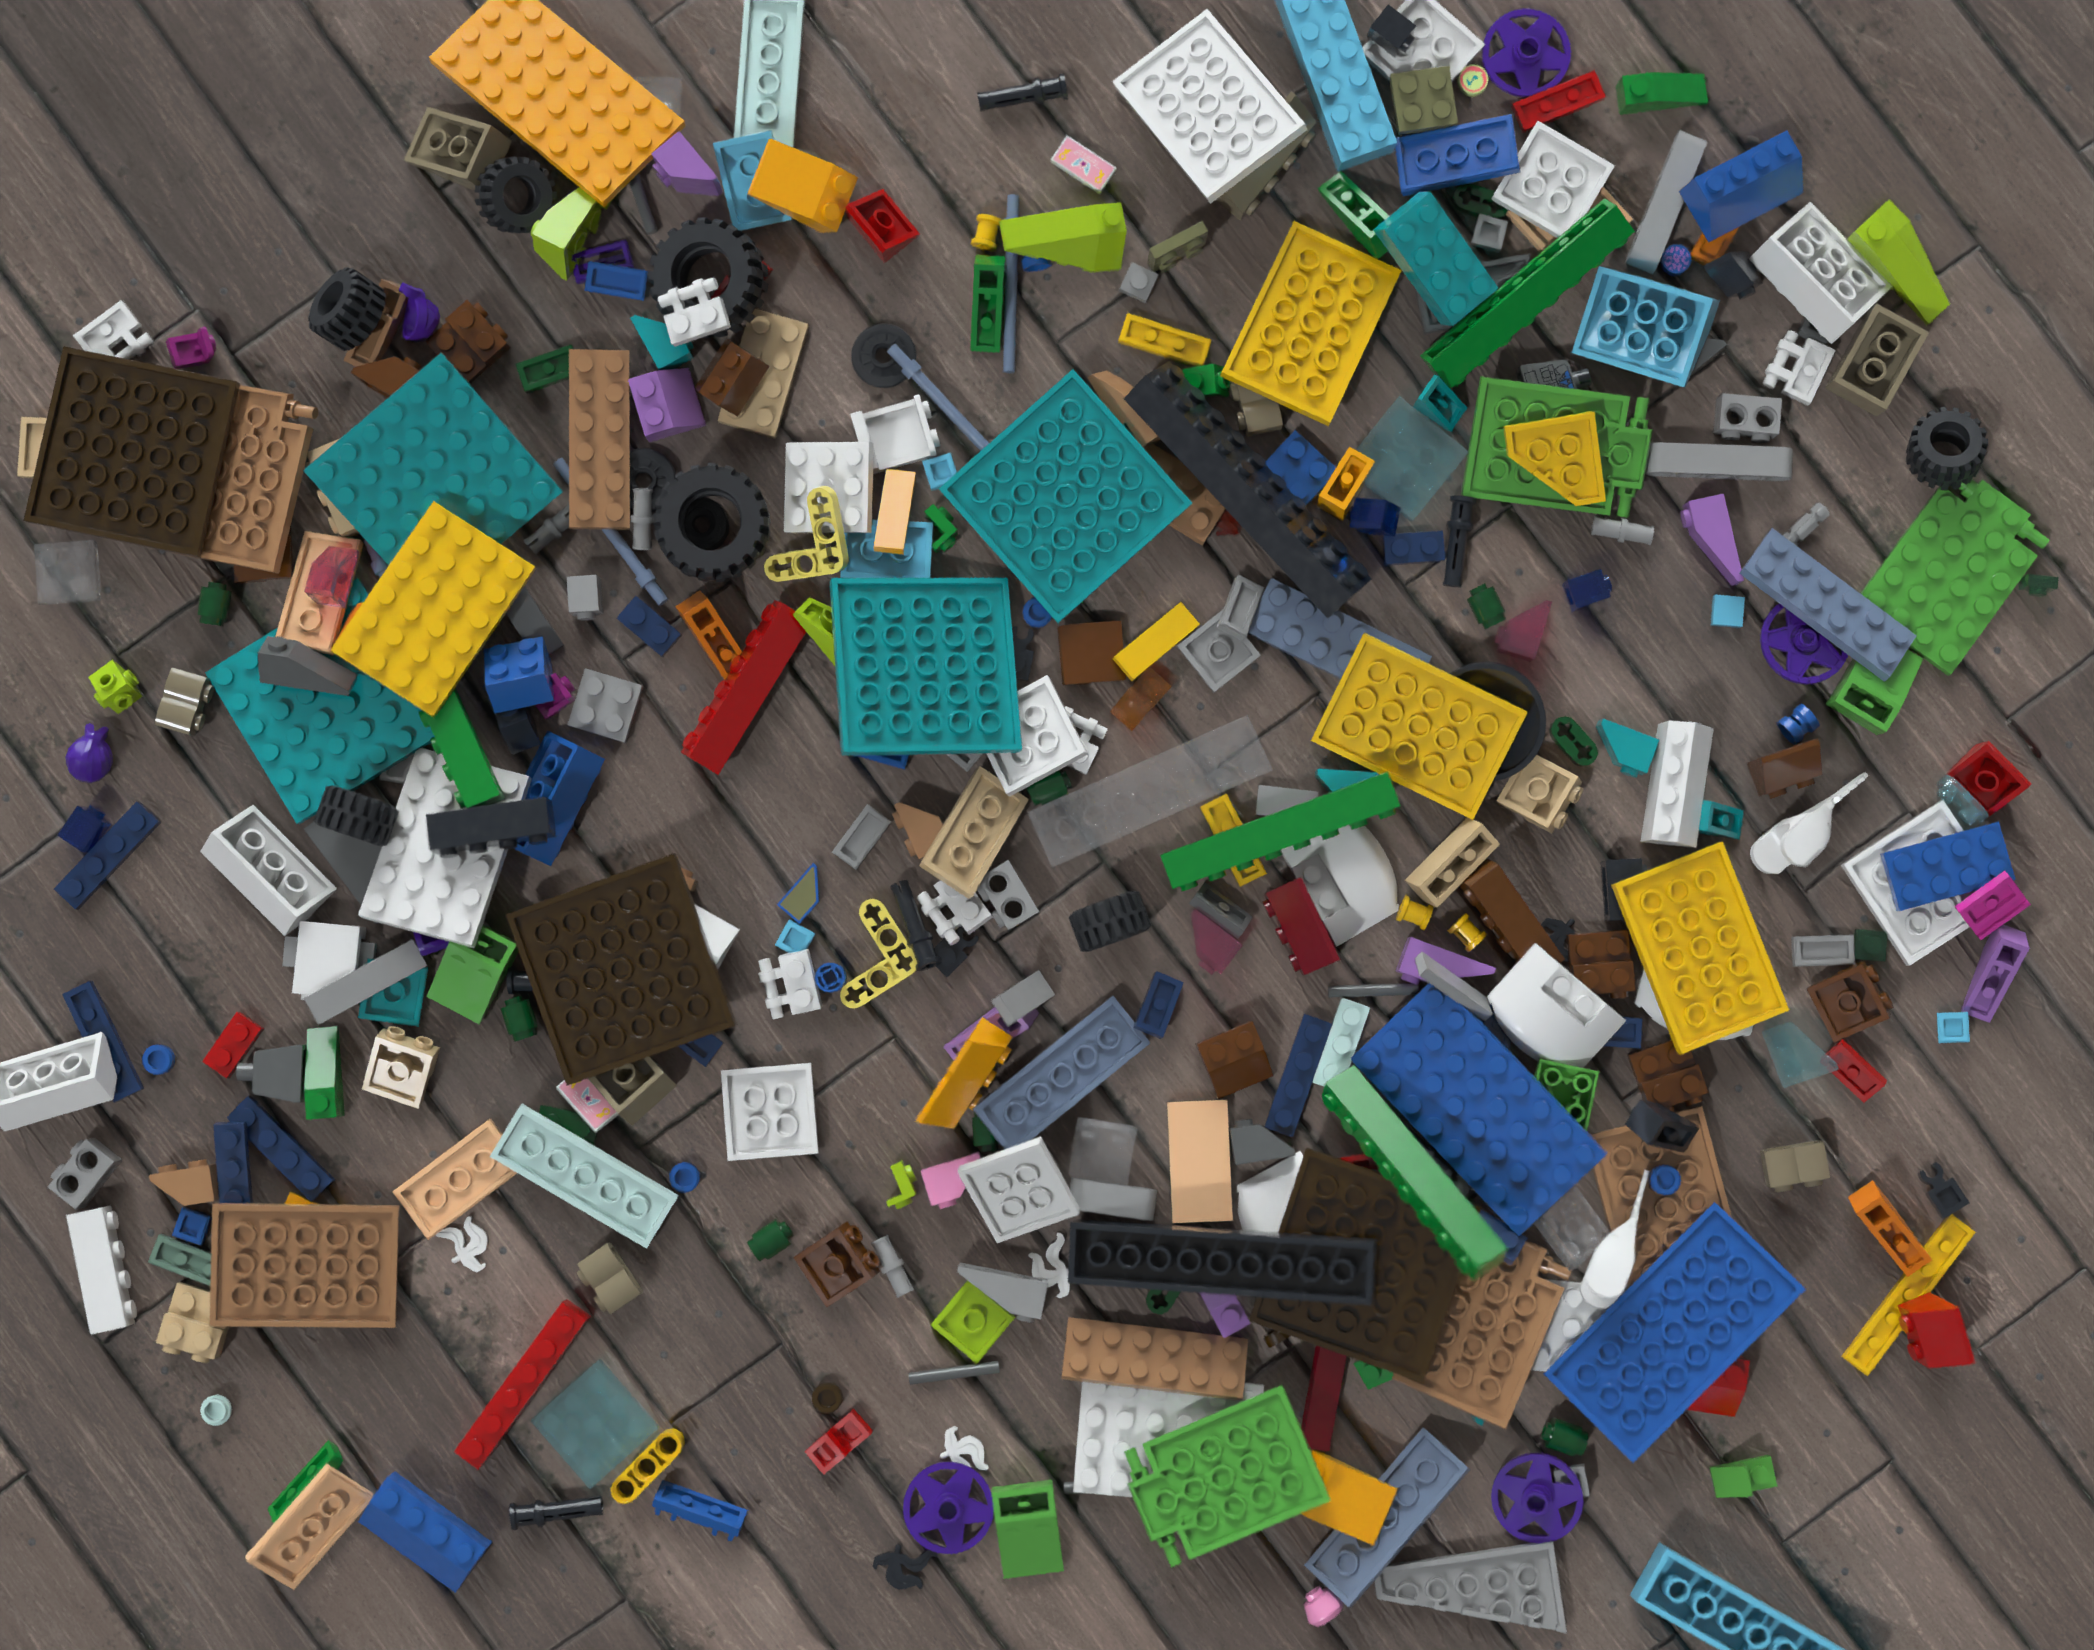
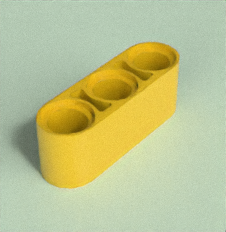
(635, 1473)

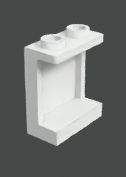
(898, 433)
(325, 955)

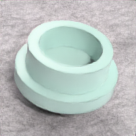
(216, 1410)

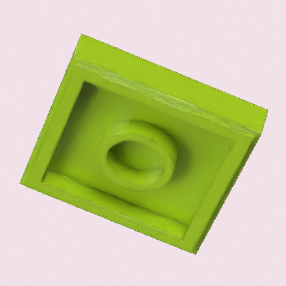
(972, 1321)

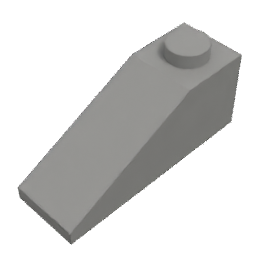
(1012, 1291)

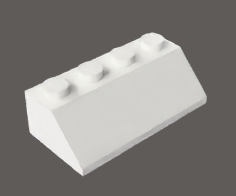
(1677, 784)
(267, 869)
(56, 1081)

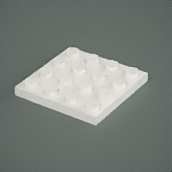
(1920, 928)

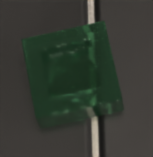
(2038, 584)
(1870, 945)

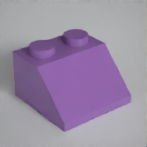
(684, 168)
(666, 403)

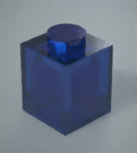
(1375, 516)
(1587, 590)
(84, 827)

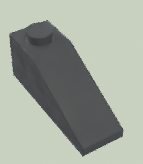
(298, 666)

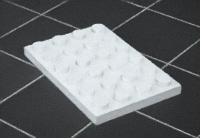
(1209, 106)
(417, 887)
(1125, 1418)

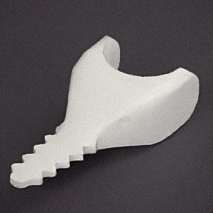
(1800, 837)
(1613, 1260)

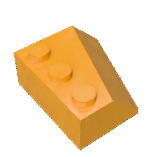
(966, 1075)

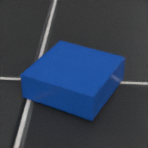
(192, 1225)

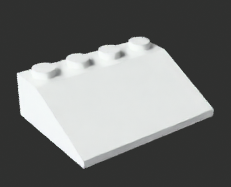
(1820, 272)

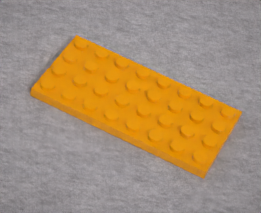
(558, 94)

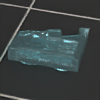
(1796, 1055)

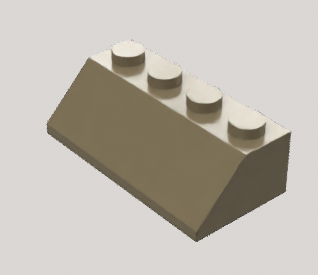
(1244, 196)

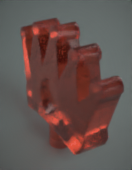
(1229, 525)

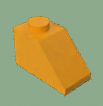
(1345, 483)

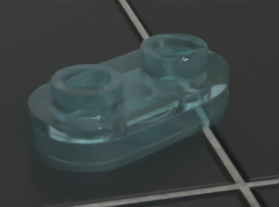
(1969, 808)

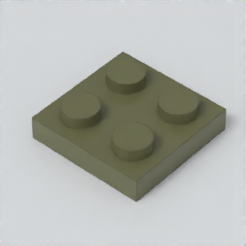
(1423, 100)
(1186, 243)

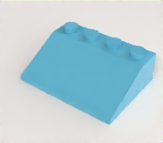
(1644, 326)

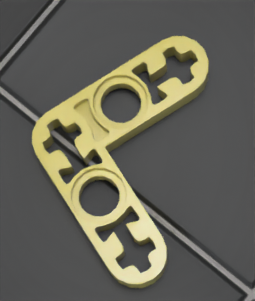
(820, 554)
(888, 965)

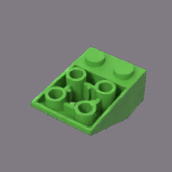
(1871, 700)
(472, 976)
(1570, 1086)
(1027, 1529)

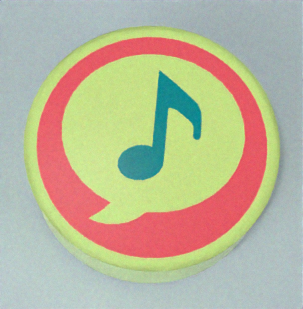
(1472, 80)

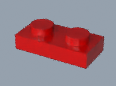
(232, 1045)
(1856, 1071)

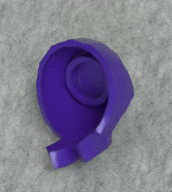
(420, 314)
(90, 755)

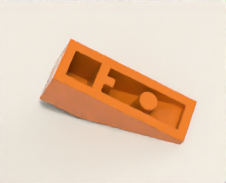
(709, 631)
(1889, 1228)

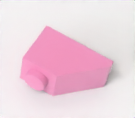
(943, 1181)

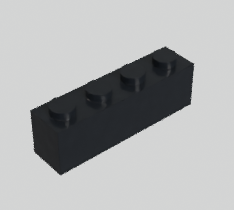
(491, 826)

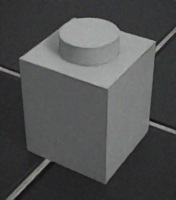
(584, 596)

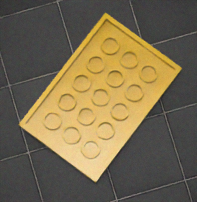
(1310, 323)
(433, 609)
(1419, 725)
(1700, 947)

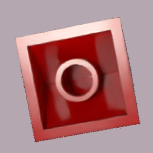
(881, 224)
(1989, 776)

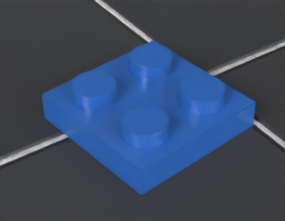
(1301, 467)

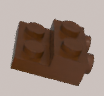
(469, 341)
(1602, 961)
(1850, 1001)
(1667, 1076)
(838, 1263)

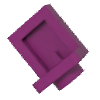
(191, 349)
(562, 696)

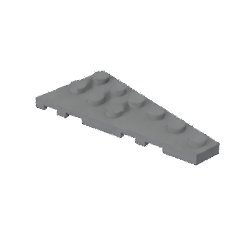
(1492, 1584)

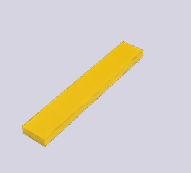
(1884, 1325)

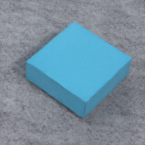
(939, 470)
(1727, 611)
(794, 937)
(1953, 1027)

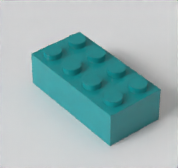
(1435, 258)

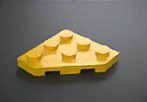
(1561, 455)

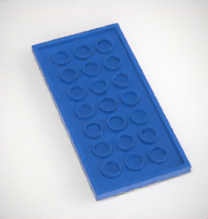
(1478, 1107)
(1674, 1332)

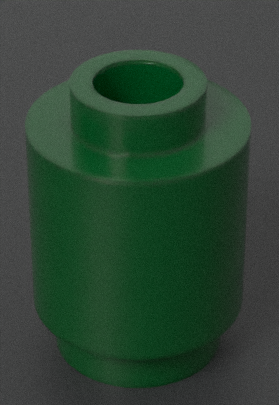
(214, 604)
(1486, 606)
(1049, 788)
(519, 1018)
(982, 1136)
(770, 1240)
(1564, 1437)

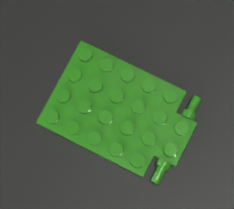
(1509, 402)
(1954, 570)
(1226, 1476)

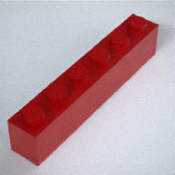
(744, 688)
(522, 1384)

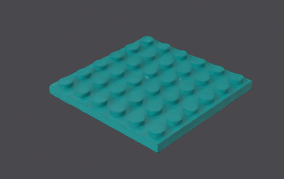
(430, 446)
(1065, 496)
(924, 666)
(318, 736)

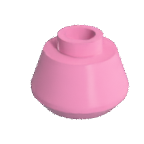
(1321, 1606)

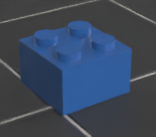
(518, 674)

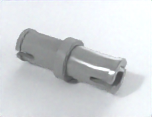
(642, 519)
(1622, 530)
(892, 1266)

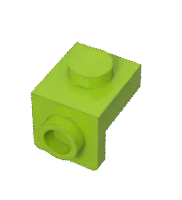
(905, 1177)

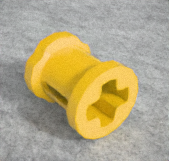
(986, 232)
(1414, 912)
(1467, 932)

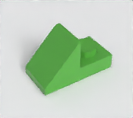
(1743, 1477)

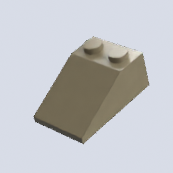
(456, 147)
(634, 1087)

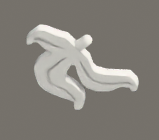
(476, 1246)
(1059, 1275)
(965, 1445)

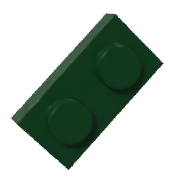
(544, 369)
(569, 1120)

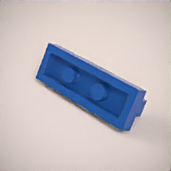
(699, 1509)

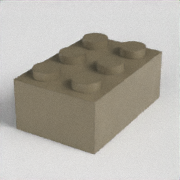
(1876, 360)

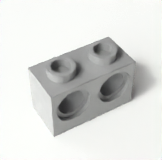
(1746, 409)
(1014, 892)
(89, 1178)

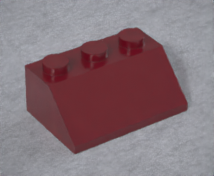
(1300, 927)

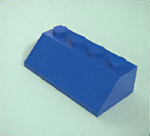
(1745, 186)
(564, 776)
(424, 1531)

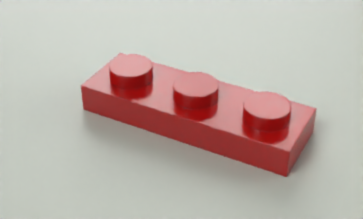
(1559, 101)

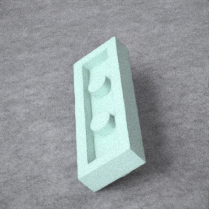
(1341, 1040)

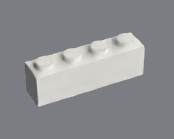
(101, 1269)

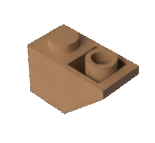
(919, 826)
(188, 1185)

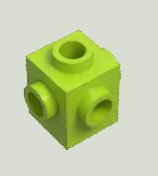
(120, 691)

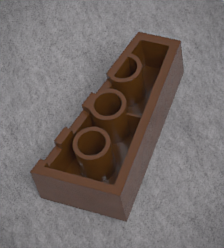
(1506, 912)

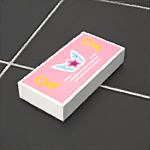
(1083, 164)
(588, 1103)

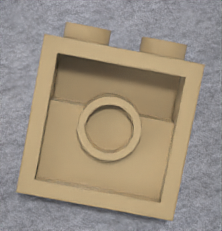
(1542, 793)
(400, 1066)
(187, 1325)

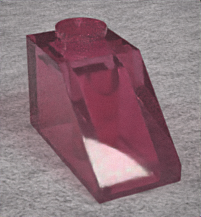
(331, 576)
(1523, 633)
(1212, 944)

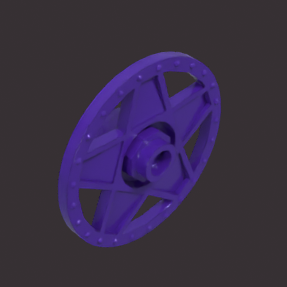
(1526, 52)
(1802, 648)
(1537, 1497)
(948, 1507)

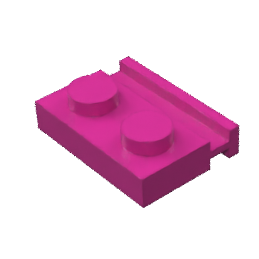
(1992, 905)

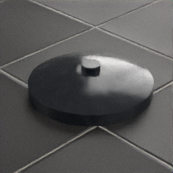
(1520, 691)

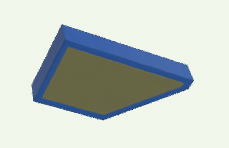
(802, 896)

